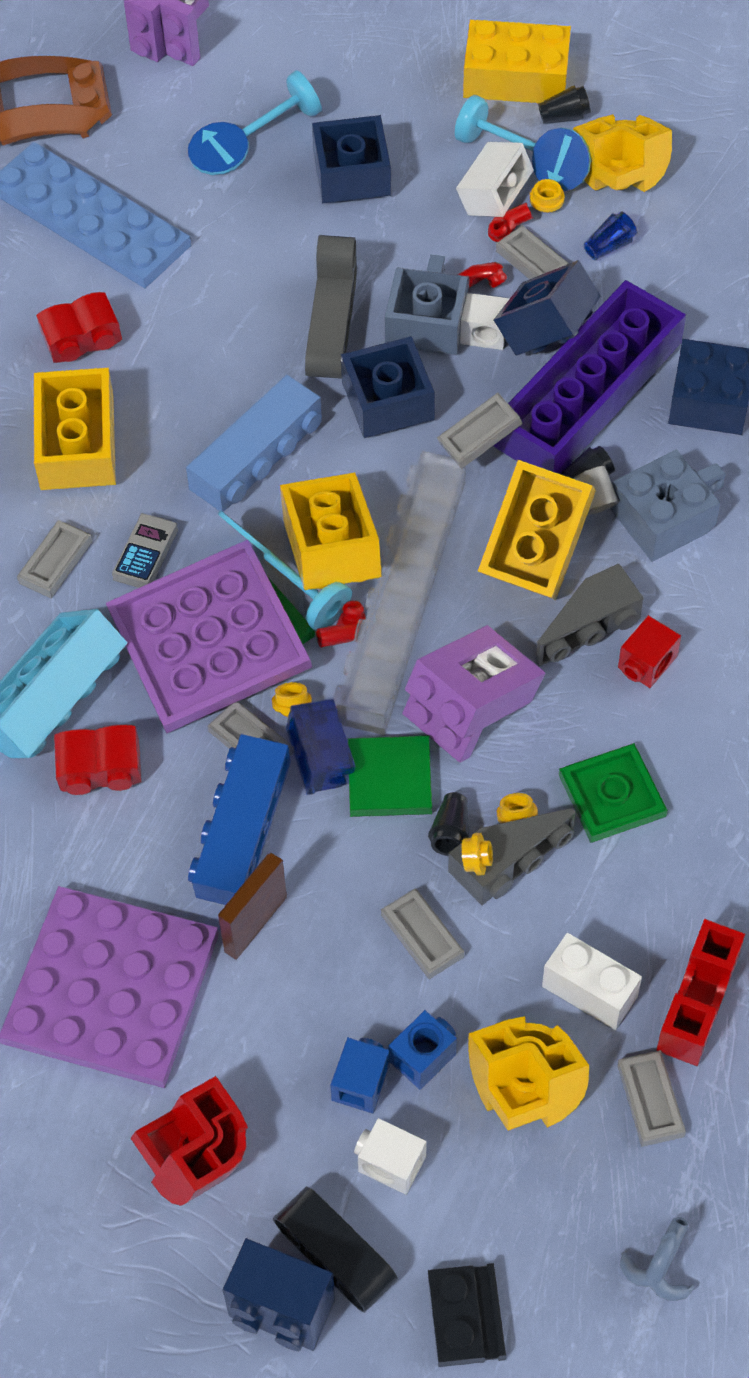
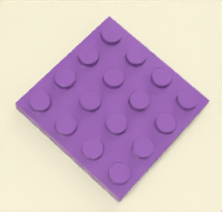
(208, 636)
(110, 986)

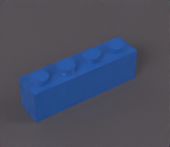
(241, 818)

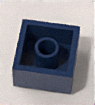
(351, 159)
(547, 309)
(388, 387)
(711, 387)
(278, 1296)

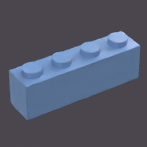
(254, 443)

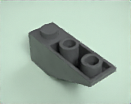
(596, 609)
(516, 849)

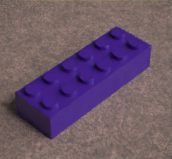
(592, 377)

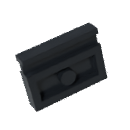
(466, 1315)

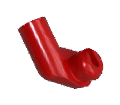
(503, 226)
(491, 271)
(344, 629)

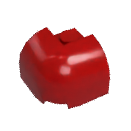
(194, 1143)

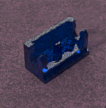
(319, 745)

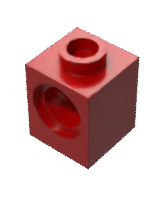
(648, 652)

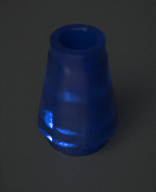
(611, 235)

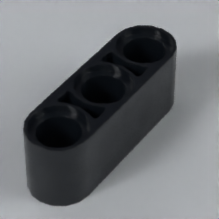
(336, 1248)

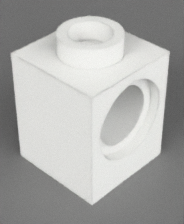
(478, 324)
(390, 1155)

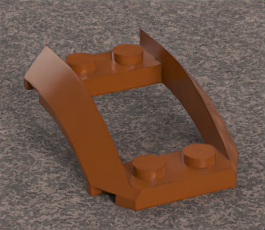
(87, 91)

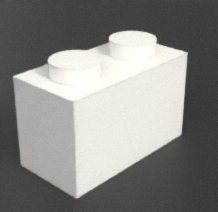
(495, 179)
(591, 981)

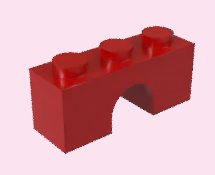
(700, 992)

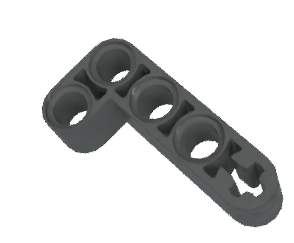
(331, 306)

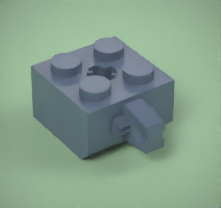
(427, 307)
(668, 503)

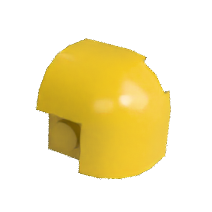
(626, 152)
(527, 1072)

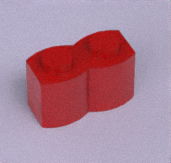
(79, 327)
(97, 759)

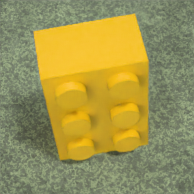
(515, 60)
(74, 429)
(537, 529)
(330, 531)

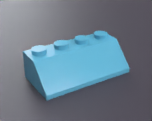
(53, 677)

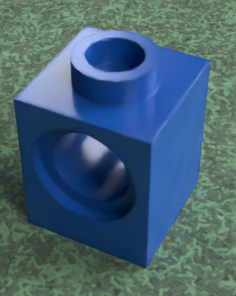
(419, 1066)
(360, 1074)

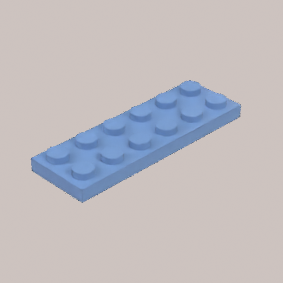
(91, 215)

